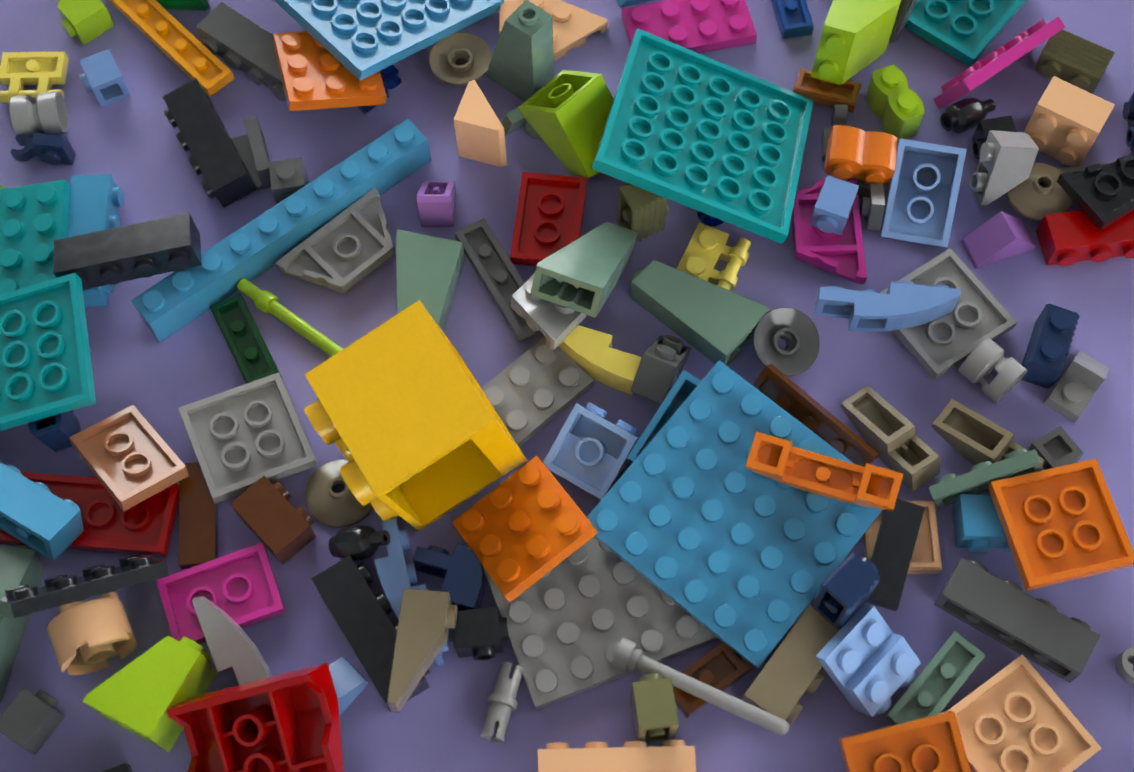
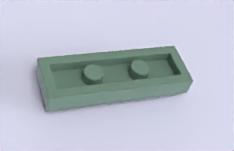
(977, 481)
(937, 681)

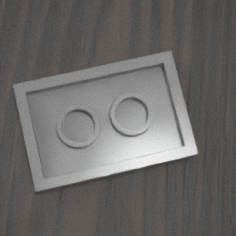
(536, 390)

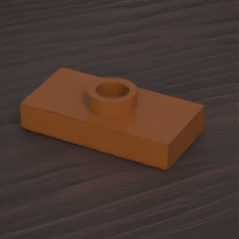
(825, 92)

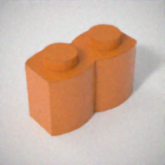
(861, 154)

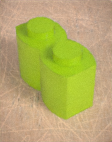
(894, 102)

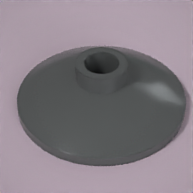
(800, 338)

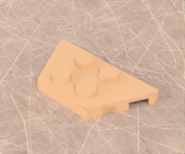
(570, 23)

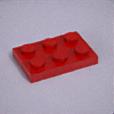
(547, 216)

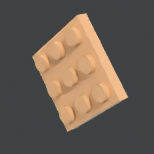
(1021, 725)

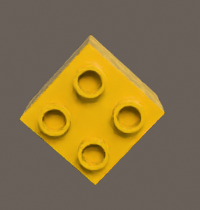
(410, 421)

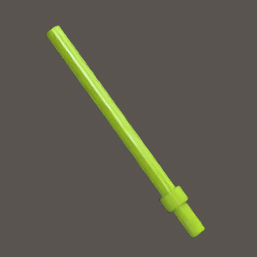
(269, 303)

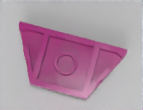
(828, 251)

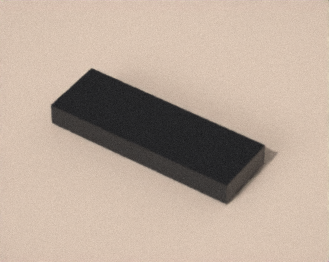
(894, 552)

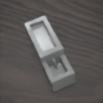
(230, 643)

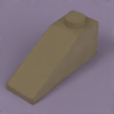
(420, 637)

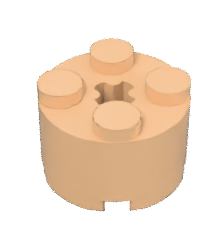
(90, 634)

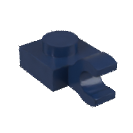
(49, 148)

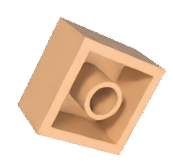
(1067, 121)

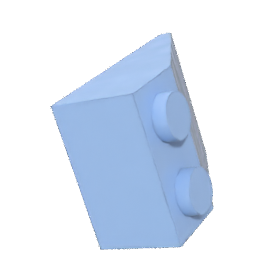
(923, 193)

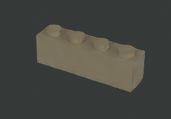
(792, 668)

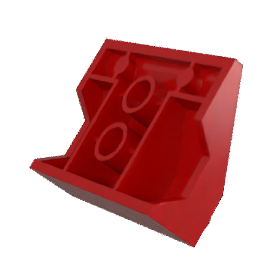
(265, 725)

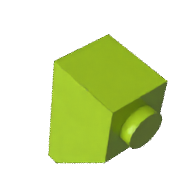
(84, 19)

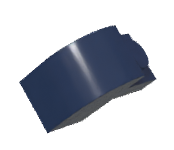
(460, 573)

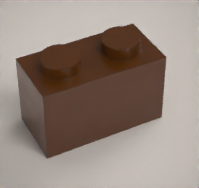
(273, 519)

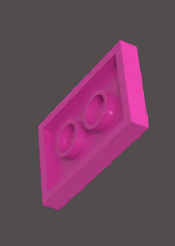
(236, 583)

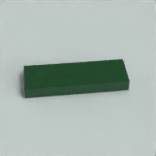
(244, 338)

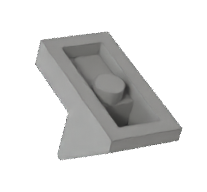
(1077, 386)

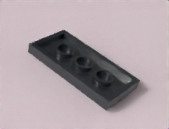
(68, 589)

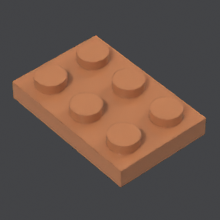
(128, 457)

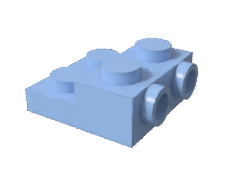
(591, 450)
(868, 661)

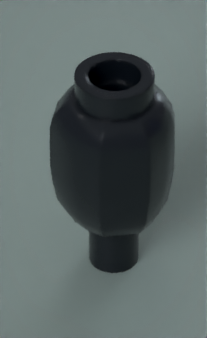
(966, 114)
(358, 542)

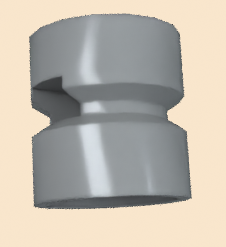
(39, 114)
(983, 361)

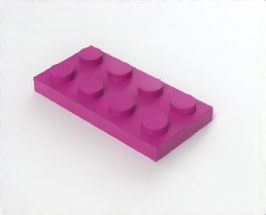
(693, 23)
(997, 61)

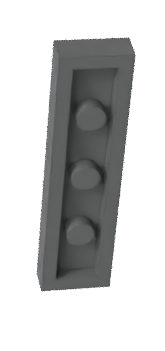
(495, 272)

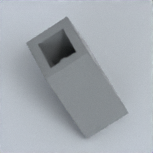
(1003, 164)

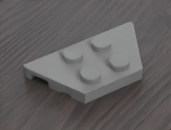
(344, 247)
(550, 318)

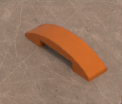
(823, 475)

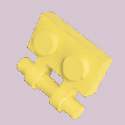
(32, 69)
(705, 251)

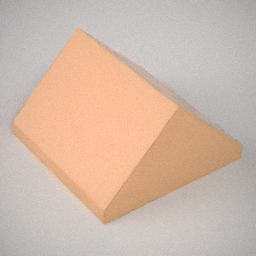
(478, 129)

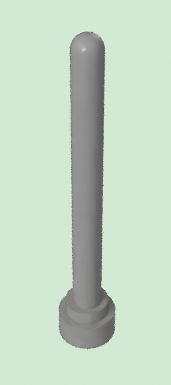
(631, 658)

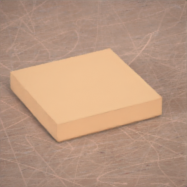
(926, 553)

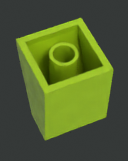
(853, 37)
(571, 117)
(150, 685)

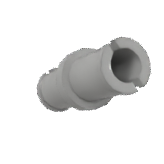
(502, 703)

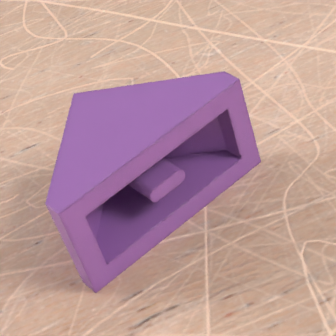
(436, 203)
(998, 240)

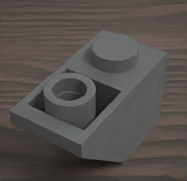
(660, 367)

